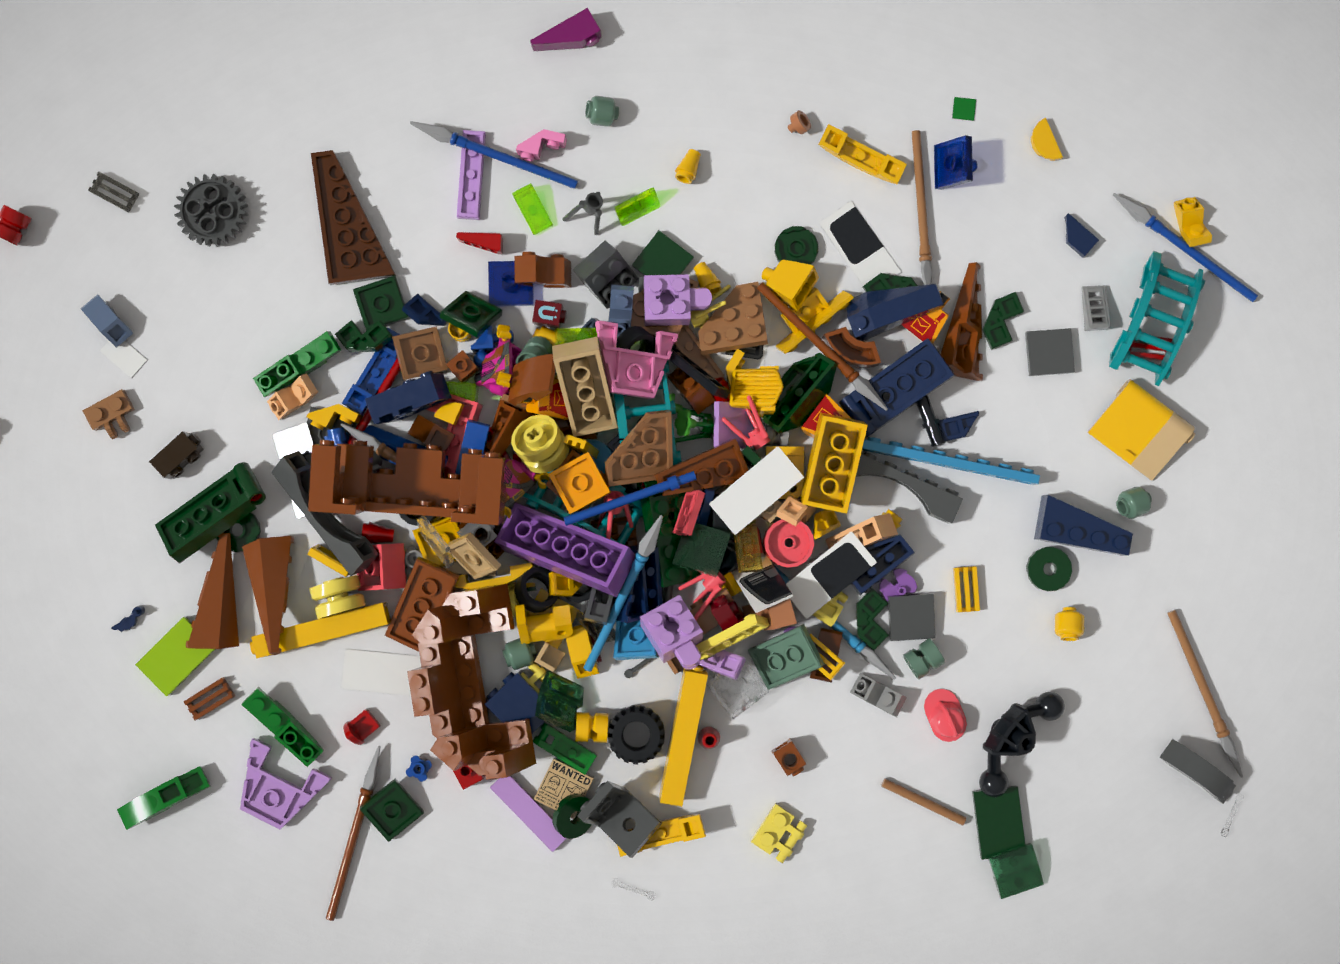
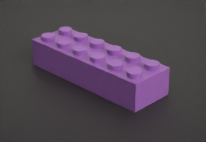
(566, 549)

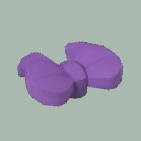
(905, 584)

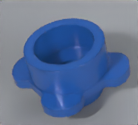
(425, 766)

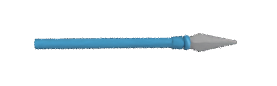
(646, 547)
(860, 647)

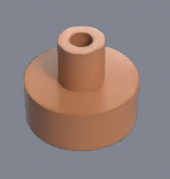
(799, 123)

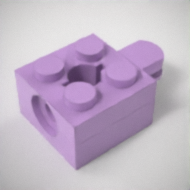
(671, 299)
(674, 632)

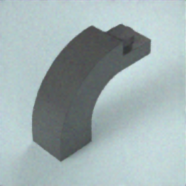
(1198, 770)

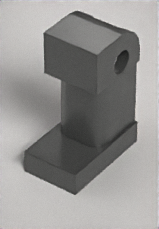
(598, 611)

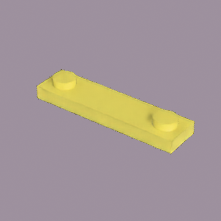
(750, 625)

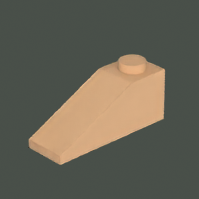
(869, 531)

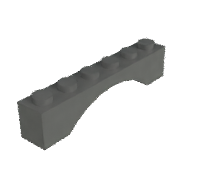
(937, 502)
(349, 548)

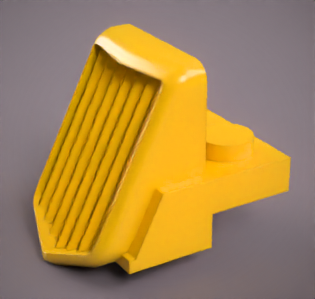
(761, 384)

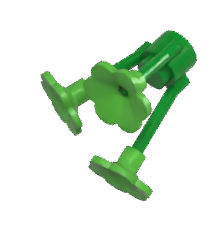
(685, 422)

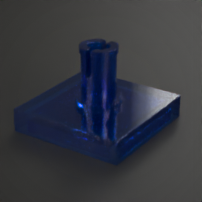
(954, 162)
(502, 286)

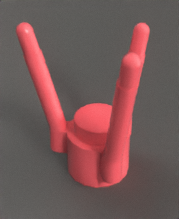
(758, 435)
(613, 495)
(711, 584)

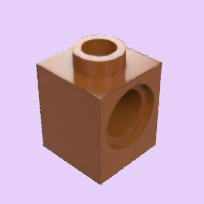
(462, 367)
(789, 748)

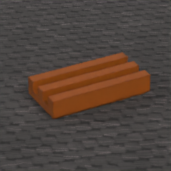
(193, 708)

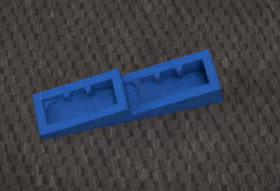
(474, 438)

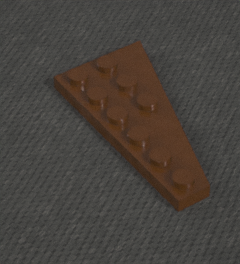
(347, 235)

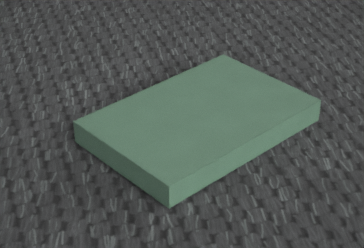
(786, 657)

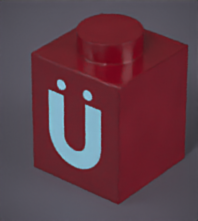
(548, 314)

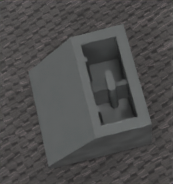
(603, 269)

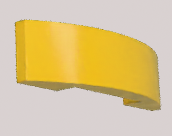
(861, 156)
(516, 571)
(674, 830)

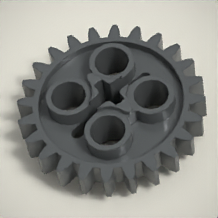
(223, 225)

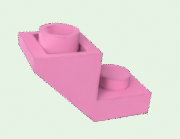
(532, 147)

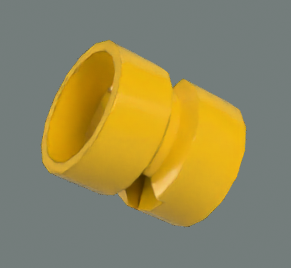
(591, 727)

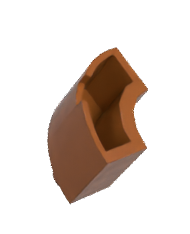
(549, 271)
(851, 350)

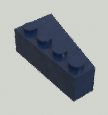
(1076, 528)

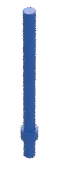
(672, 483)

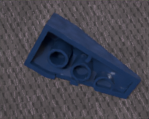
(888, 308)

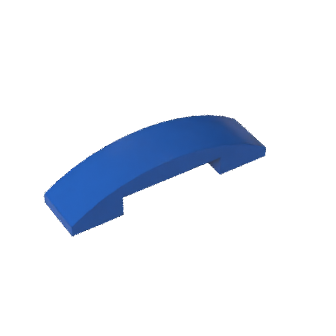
(372, 377)

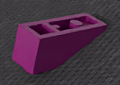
(572, 33)

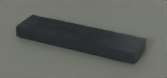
(698, 374)

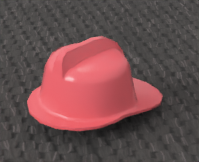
(945, 715)

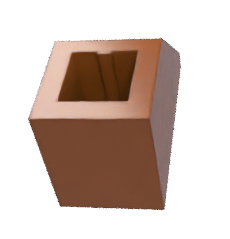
(691, 391)

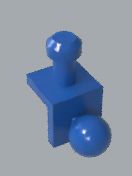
(485, 343)

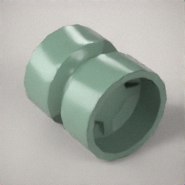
(535, 347)
(924, 658)

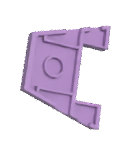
(271, 796)

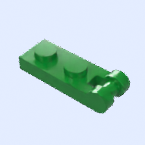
(565, 748)

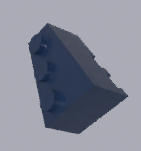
(408, 399)
(888, 555)
(646, 591)

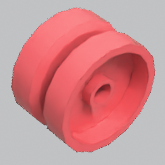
(801, 543)

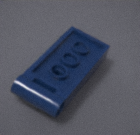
(906, 381)

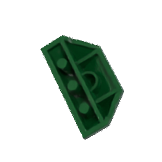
(802, 392)

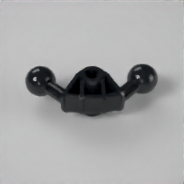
(1015, 736)

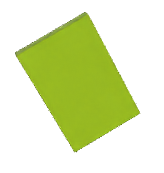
(170, 661)

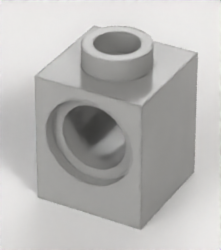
(486, 536)

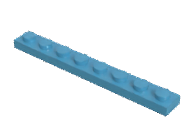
(960, 462)

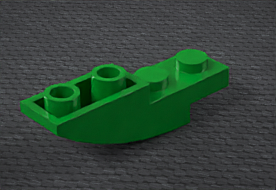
(301, 362)
(283, 726)
(163, 797)

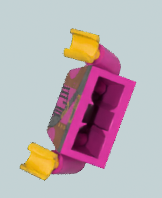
(498, 365)
(519, 481)

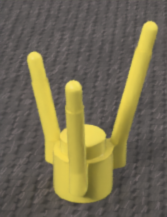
(699, 317)

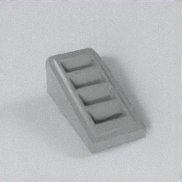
(1089, 325)

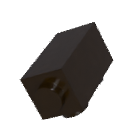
(177, 455)

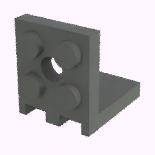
(610, 812)

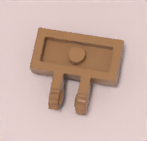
(108, 410)

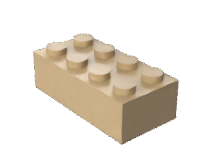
(584, 386)

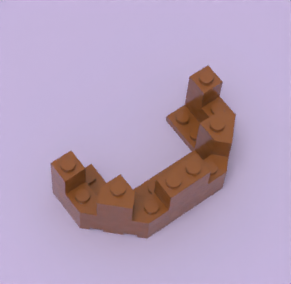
(346, 485)
(453, 690)

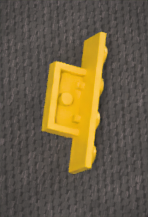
(813, 313)

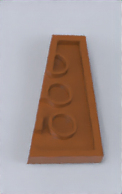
(712, 468)

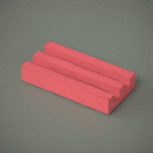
(689, 513)

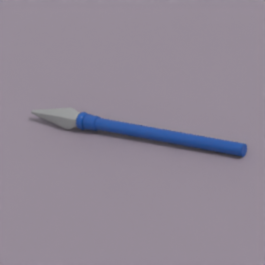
(442, 134)
(1142, 215)

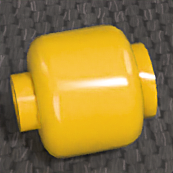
(1069, 624)

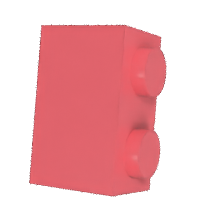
(386, 570)

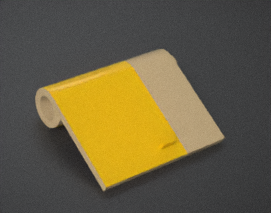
(1142, 429)

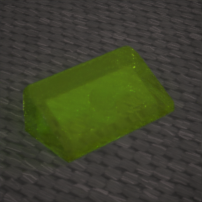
(637, 206)

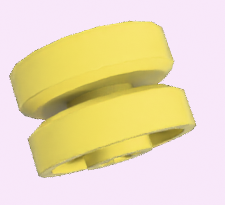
(540, 444)
(337, 596)

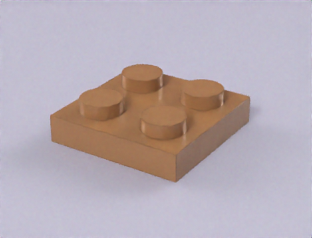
(419, 352)

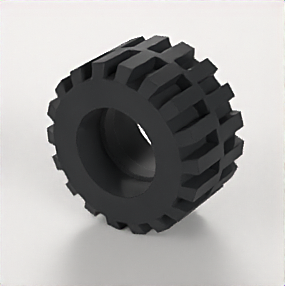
(636, 754)

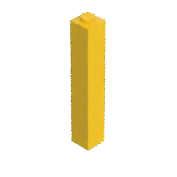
(325, 629)
(683, 736)

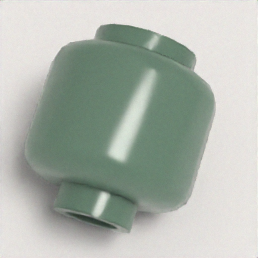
(601, 111)
(1134, 502)
(518, 654)

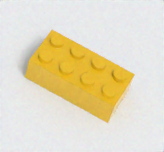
(833, 462)

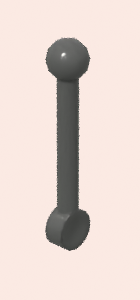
(629, 672)

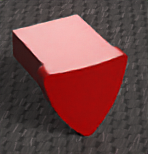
(361, 727)

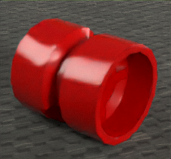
(11, 224)

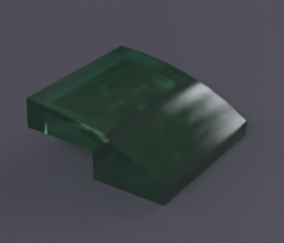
(702, 550)
(559, 701)
(1016, 870)

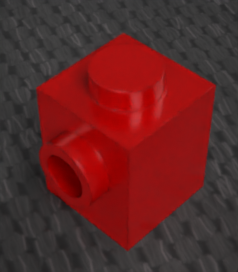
(467, 777)

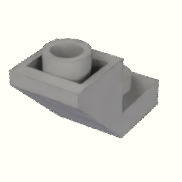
(878, 695)

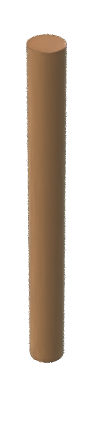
(918, 799)

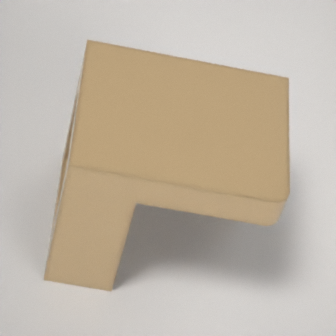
(549, 657)

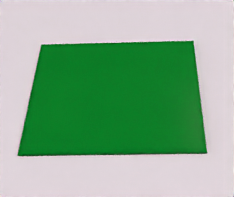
(964, 108)

